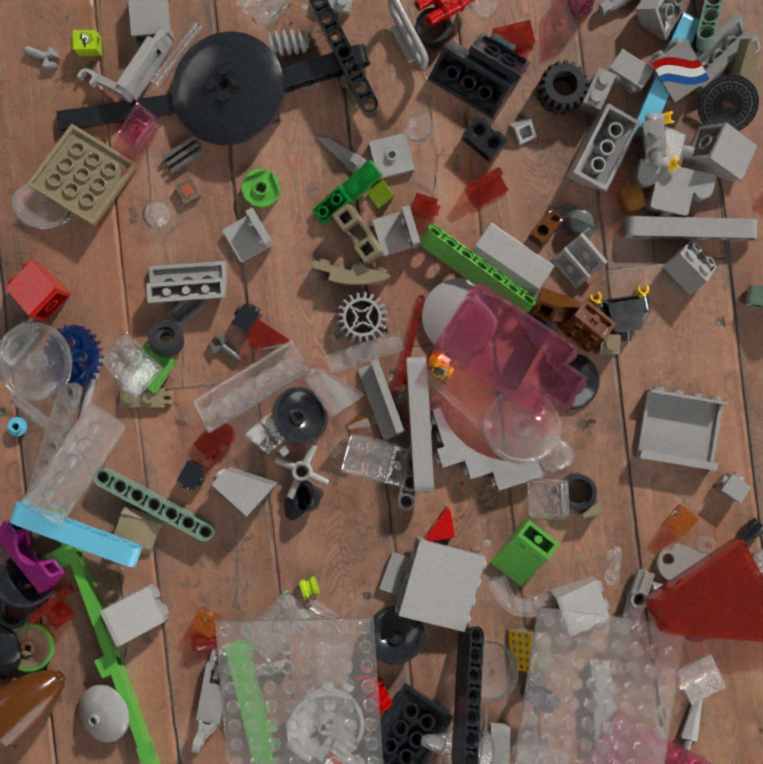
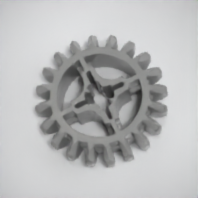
(373, 305)

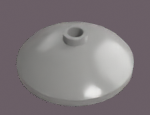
(103, 713)

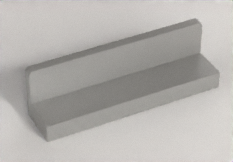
(381, 400)

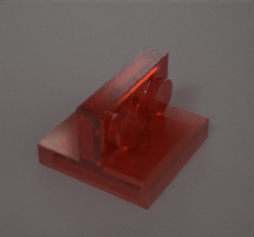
(55, 610)

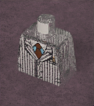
(267, 437)

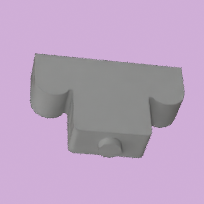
(674, 190)

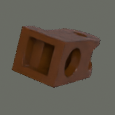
(545, 228)

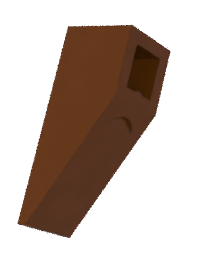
(555, 306)

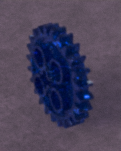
(83, 345)

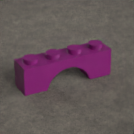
(41, 573)

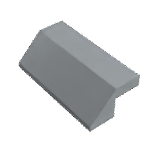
(721, 57)
(513, 259)
(187, 282)

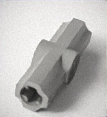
(641, 585)

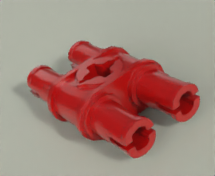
(443, 11)

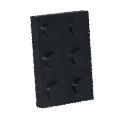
(499, 57)

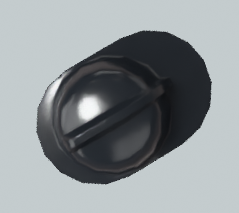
(305, 500)

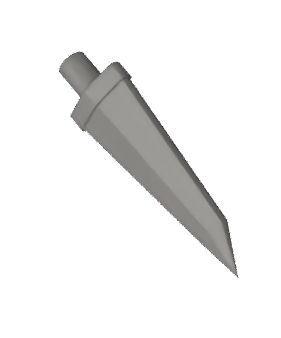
(345, 156)
(691, 725)

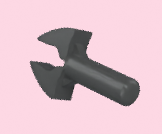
(225, 348)

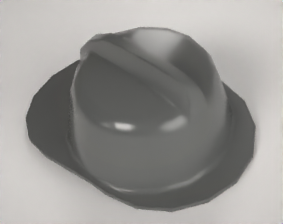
(576, 221)

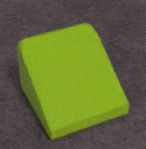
(380, 194)

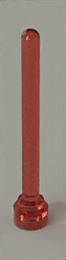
(401, 376)

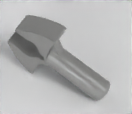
(44, 56)

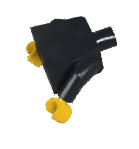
(625, 311)

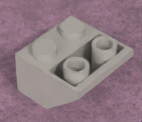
(690, 267)

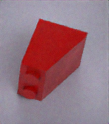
(37, 291)

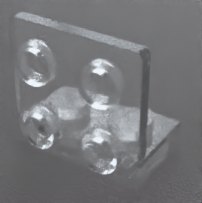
(700, 679)

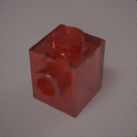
(425, 207)

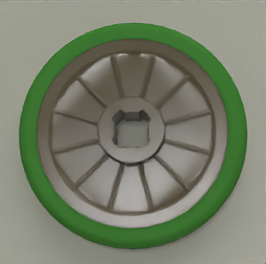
(41, 650)

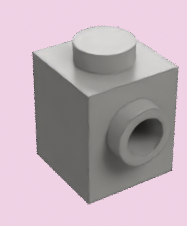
(733, 486)

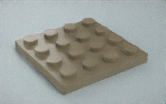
(82, 175)

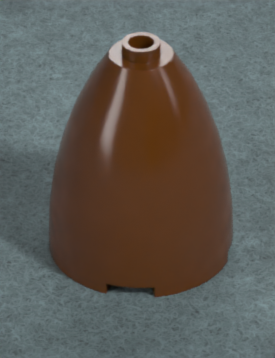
(27, 704)

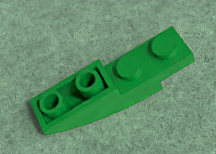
(348, 192)

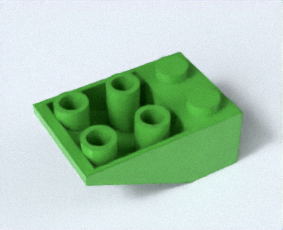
(524, 552)

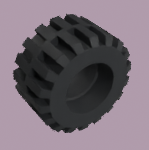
(569, 74)

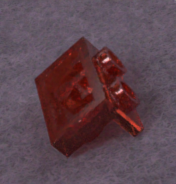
(212, 442)

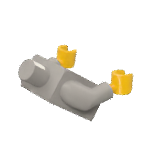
(655, 140)

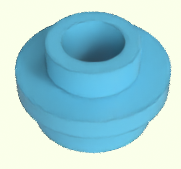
(22, 426)

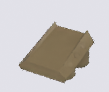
(139, 528)

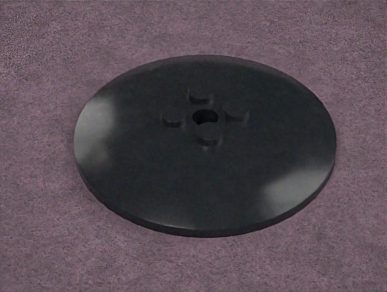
(244, 107)

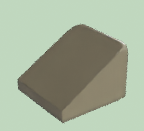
(594, 510)

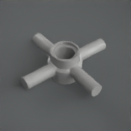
(297, 478)

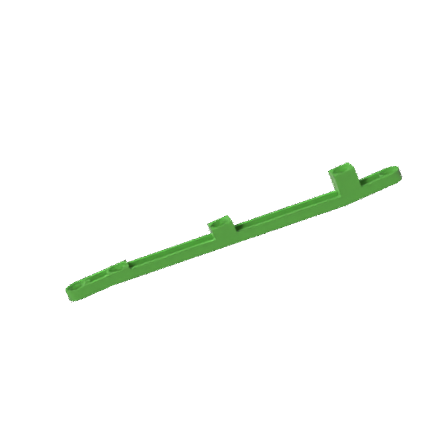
(110, 661)

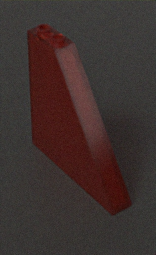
(713, 597)

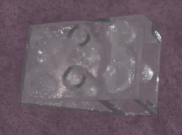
(131, 365)
(376, 459)

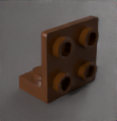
(588, 326)

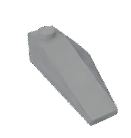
(659, 16)

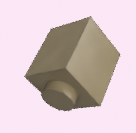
(609, 346)

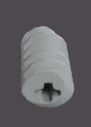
(289, 42)

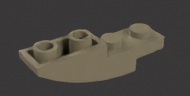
(358, 276)

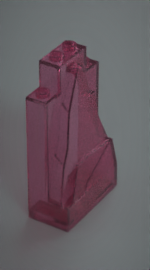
(511, 351)

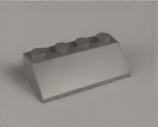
(603, 148)

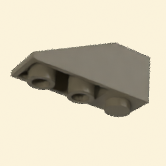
(746, 64)

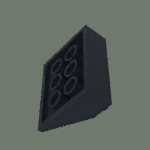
(405, 724)

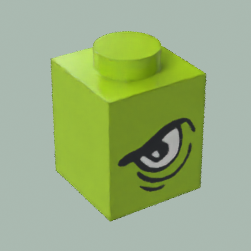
(86, 43)

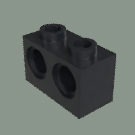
(479, 143)

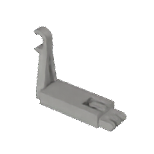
(137, 72)
(210, 703)

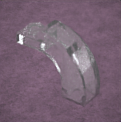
(515, 604)

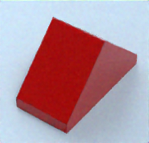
(442, 527)

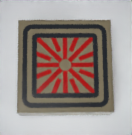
(188, 190)

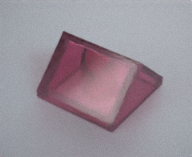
(139, 127)

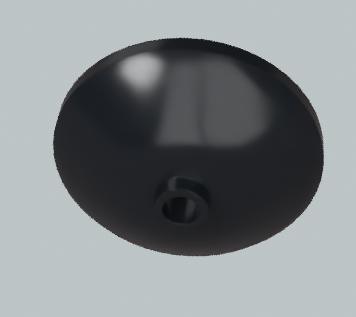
(587, 368)
(307, 408)
(13, 590)
(411, 635)
(9, 652)

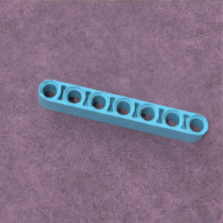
(657, 93)
(79, 536)

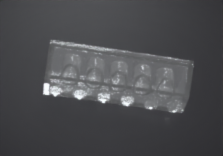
(251, 386)
(74, 465)

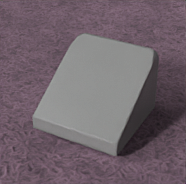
(523, 130)

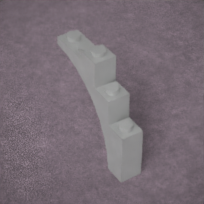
(454, 451)

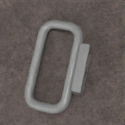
(406, 36)

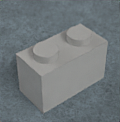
(630, 72)
(597, 92)

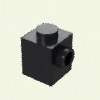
(246, 316)
(192, 475)

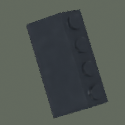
(470, 79)

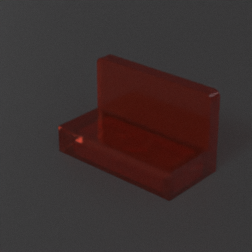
(486, 188)

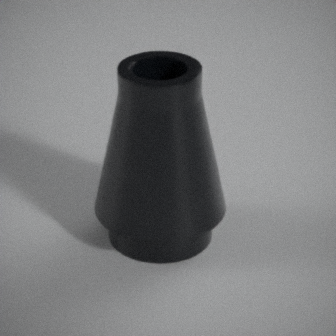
(751, 531)

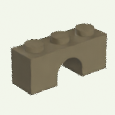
(356, 228)

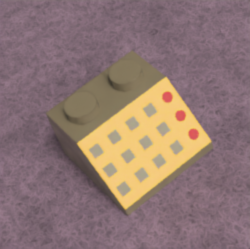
(520, 645)

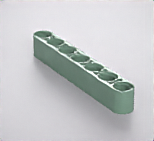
(146, 504)

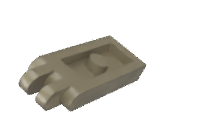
(146, 399)

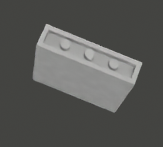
(679, 428)
(440, 585)

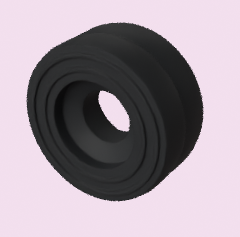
(169, 348)

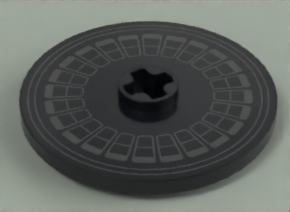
(726, 88)

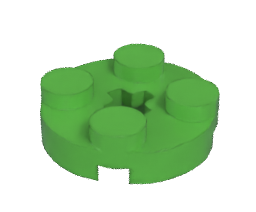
(267, 179)

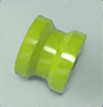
(309, 587)

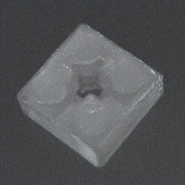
(554, 489)

